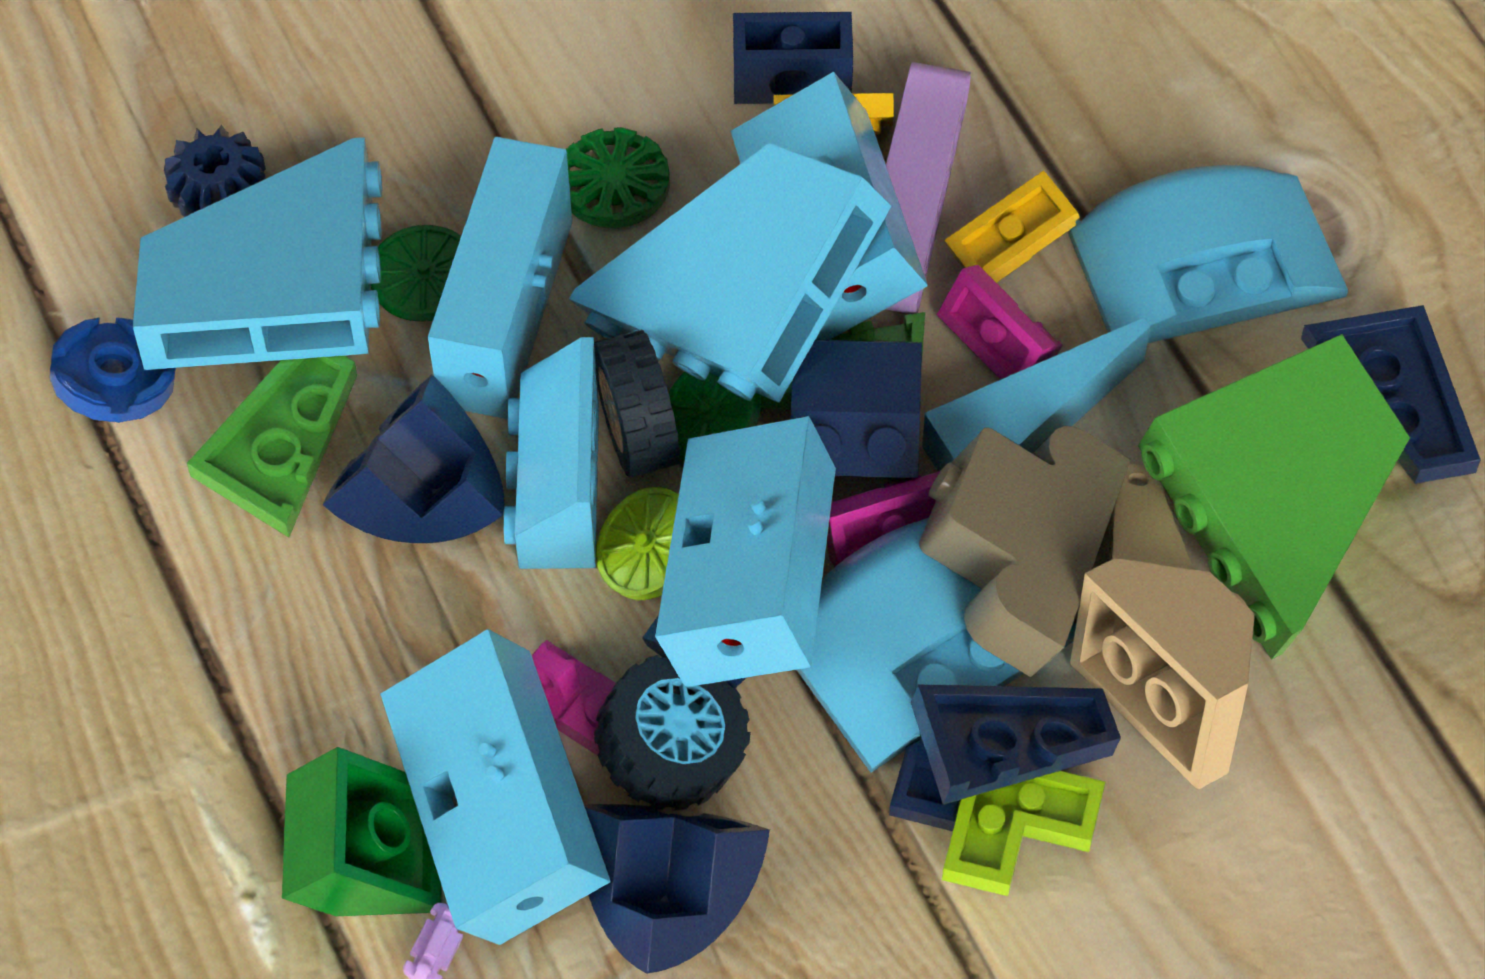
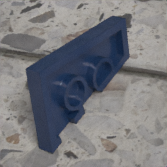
(1414, 380)
(1009, 733)

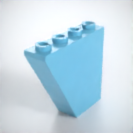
(267, 269)
(742, 271)

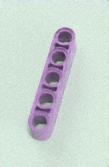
(924, 155)

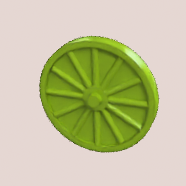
(637, 543)

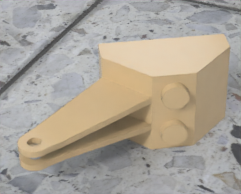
(1164, 637)

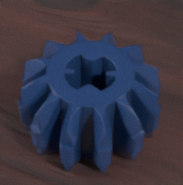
(211, 169)

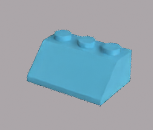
(555, 461)

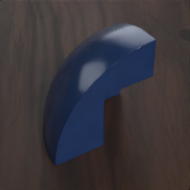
(422, 475)
(671, 880)

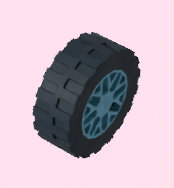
(670, 739)

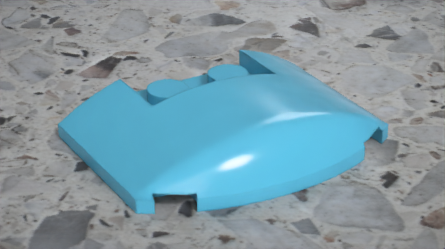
(1205, 250)
(884, 628)

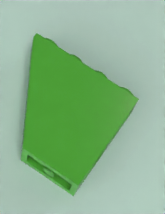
(1278, 478)

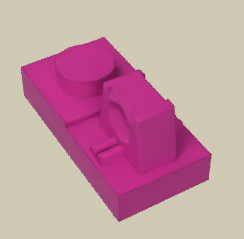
(995, 324)
(876, 512)
(572, 693)

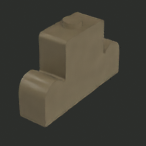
(1024, 535)

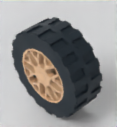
(636, 403)

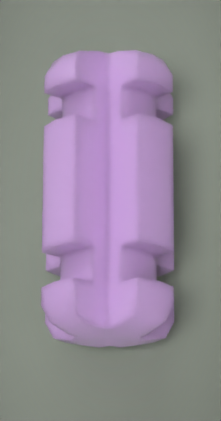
(434, 945)

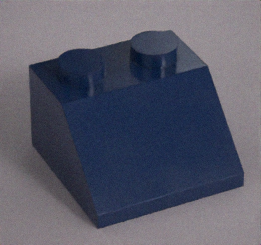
(863, 404)

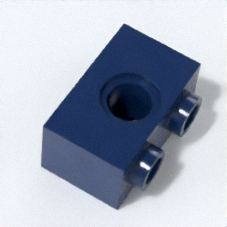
(789, 52)

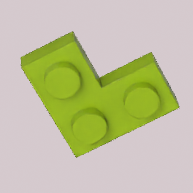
(991, 826)

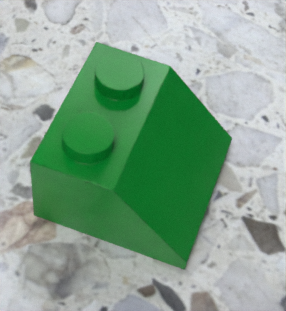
(355, 840)

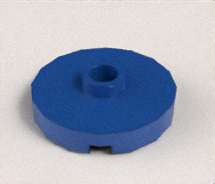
(102, 374)

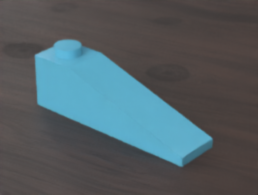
(1039, 398)

